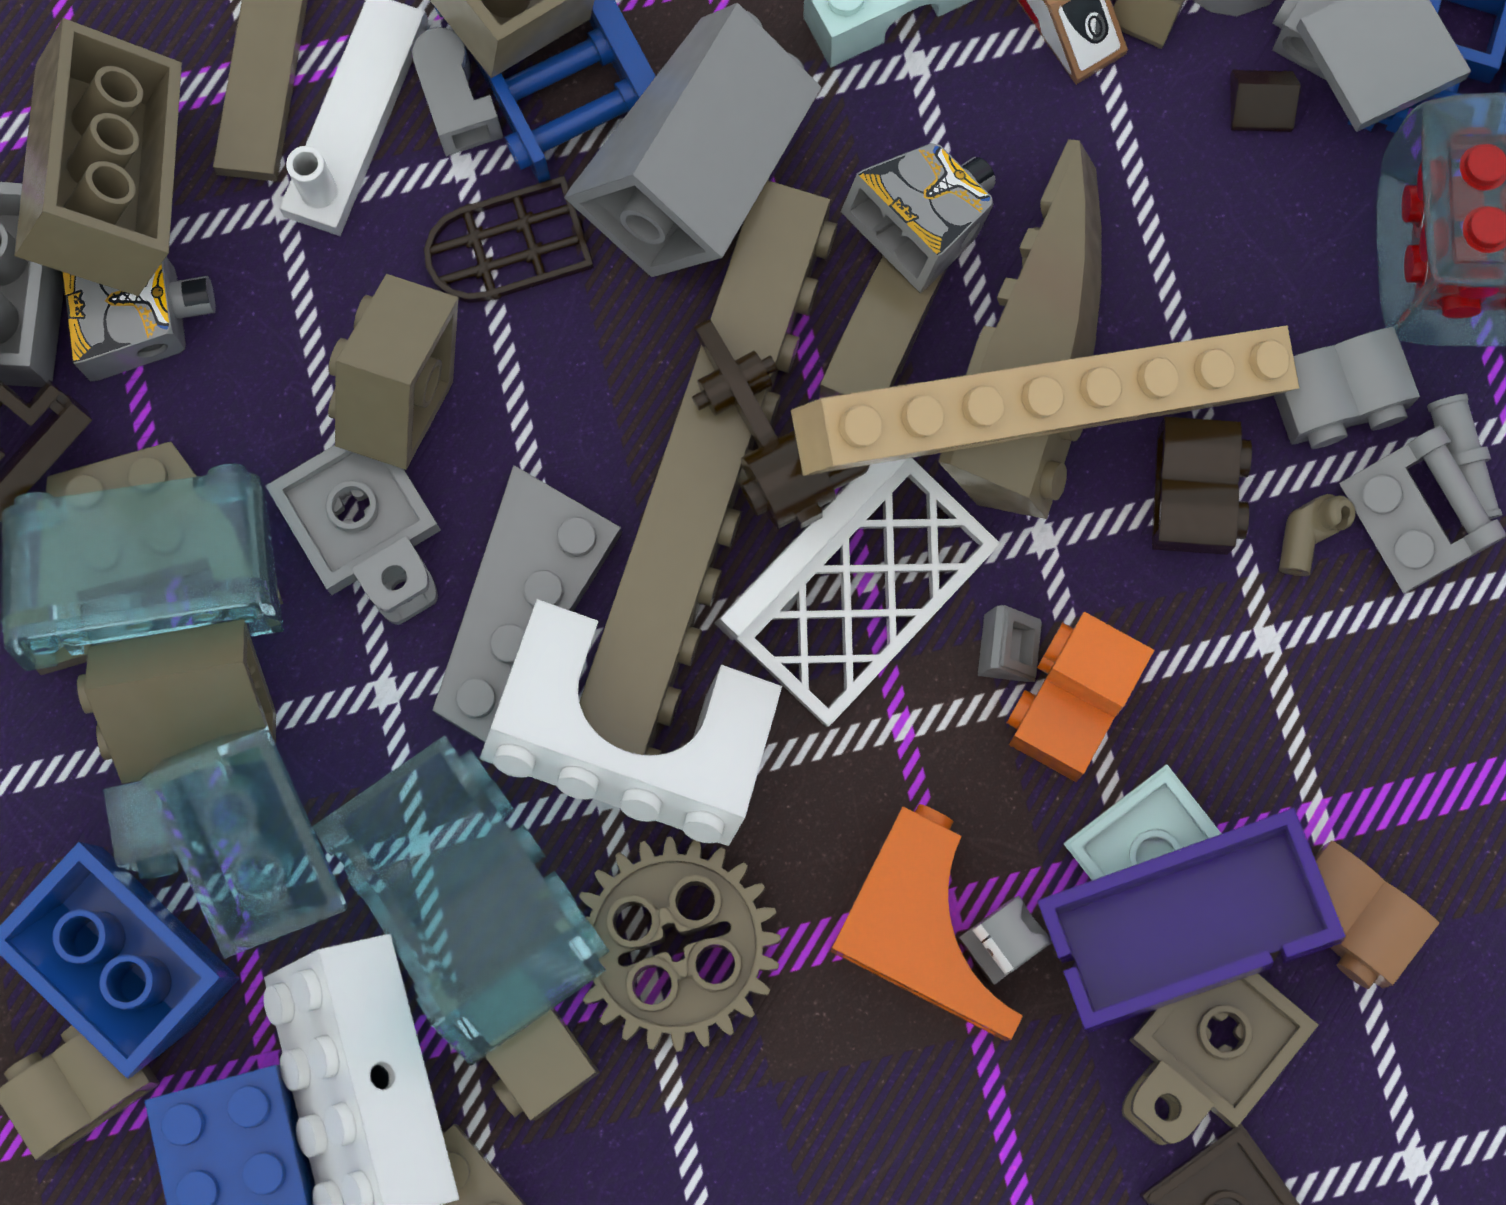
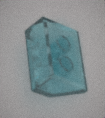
(244, 840)

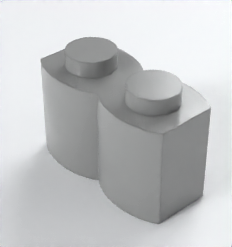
(1348, 387)

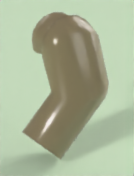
(1309, 526)

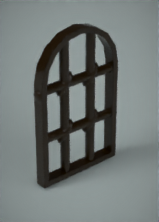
(523, 224)

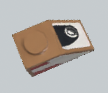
(1079, 33)

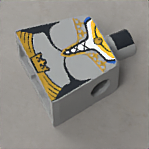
(921, 209)
(125, 331)

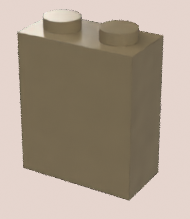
(173, 693)

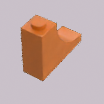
(905, 926)

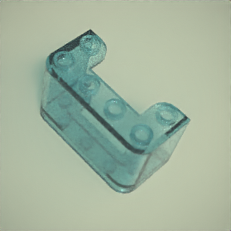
(463, 898)

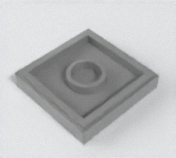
(1382, 55)

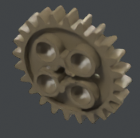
(692, 1002)

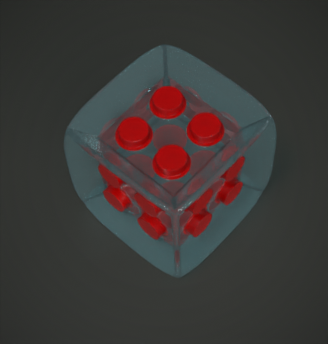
(1445, 223)

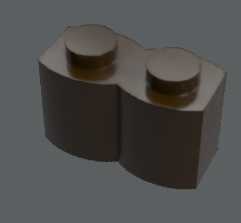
(1198, 485)

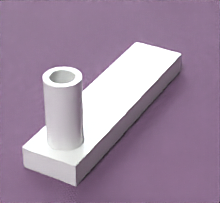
(353, 116)

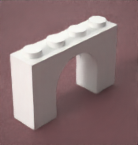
(547, 737)

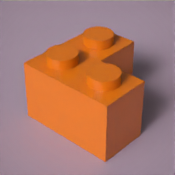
(1085, 689)

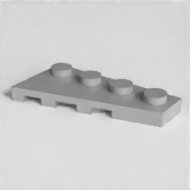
(537, 550)

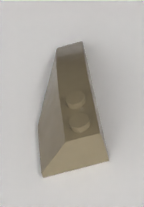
(1045, 320)

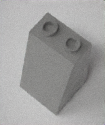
(697, 145)

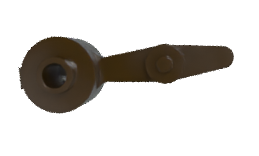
(774, 469)

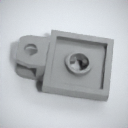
(372, 550)

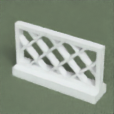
(816, 545)

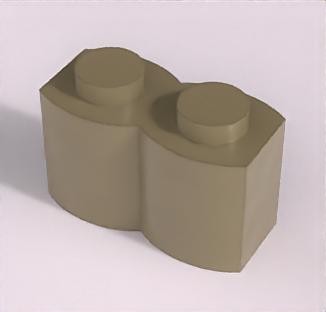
(67, 1094)

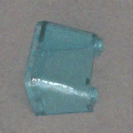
(136, 563)

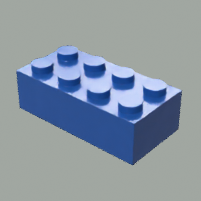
(231, 1143)

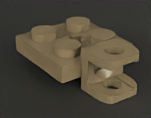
(1198, 1076)

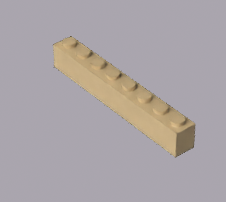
(1041, 399)

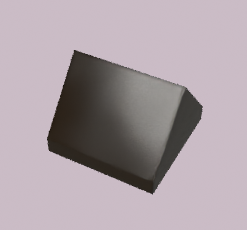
(1263, 100)

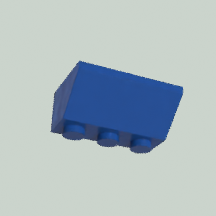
(113, 959)

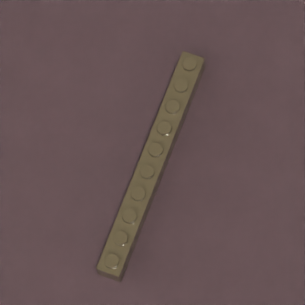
(700, 477)

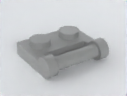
(1402, 519)

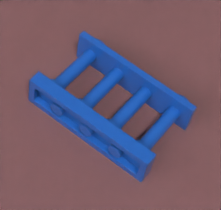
(607, 43)

